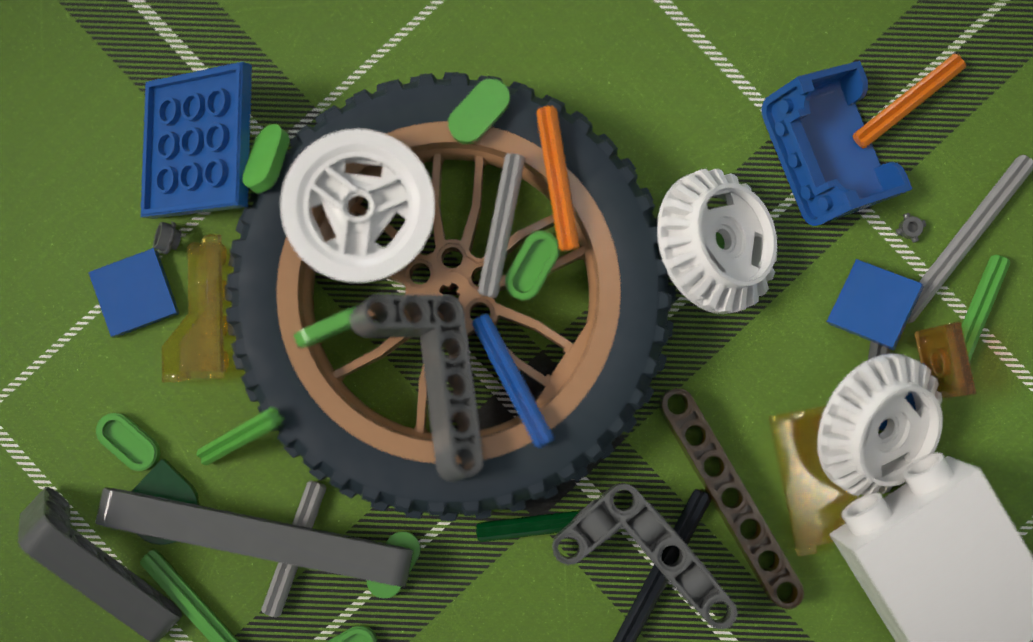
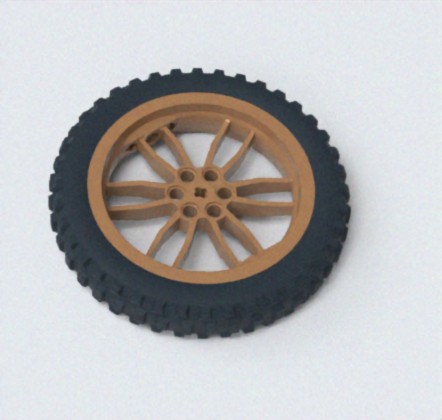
(584, 399)

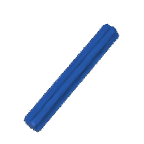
(512, 381)

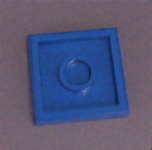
(133, 292)
(875, 304)

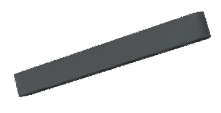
(254, 536)

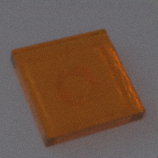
(946, 356)

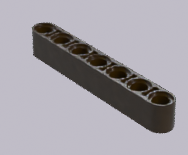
(744, 508)

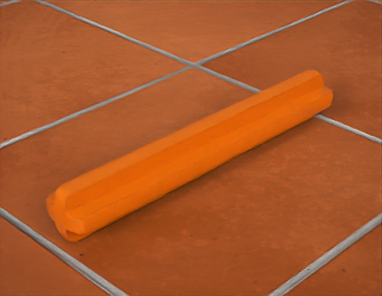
(909, 101)
(557, 178)

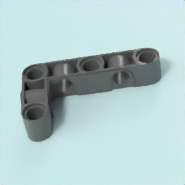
(652, 533)

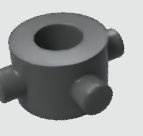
(911, 227)

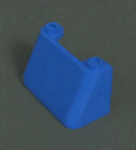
(813, 137)

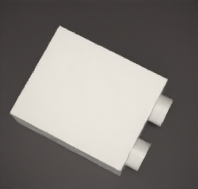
(940, 557)

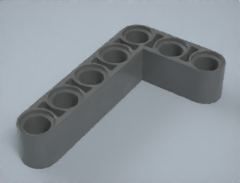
(437, 368)
(55, 545)

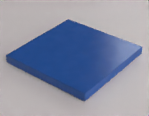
(196, 141)

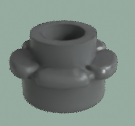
(167, 237)

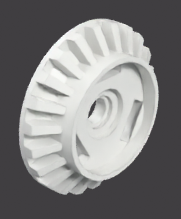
(321, 178)
(701, 270)
(848, 432)

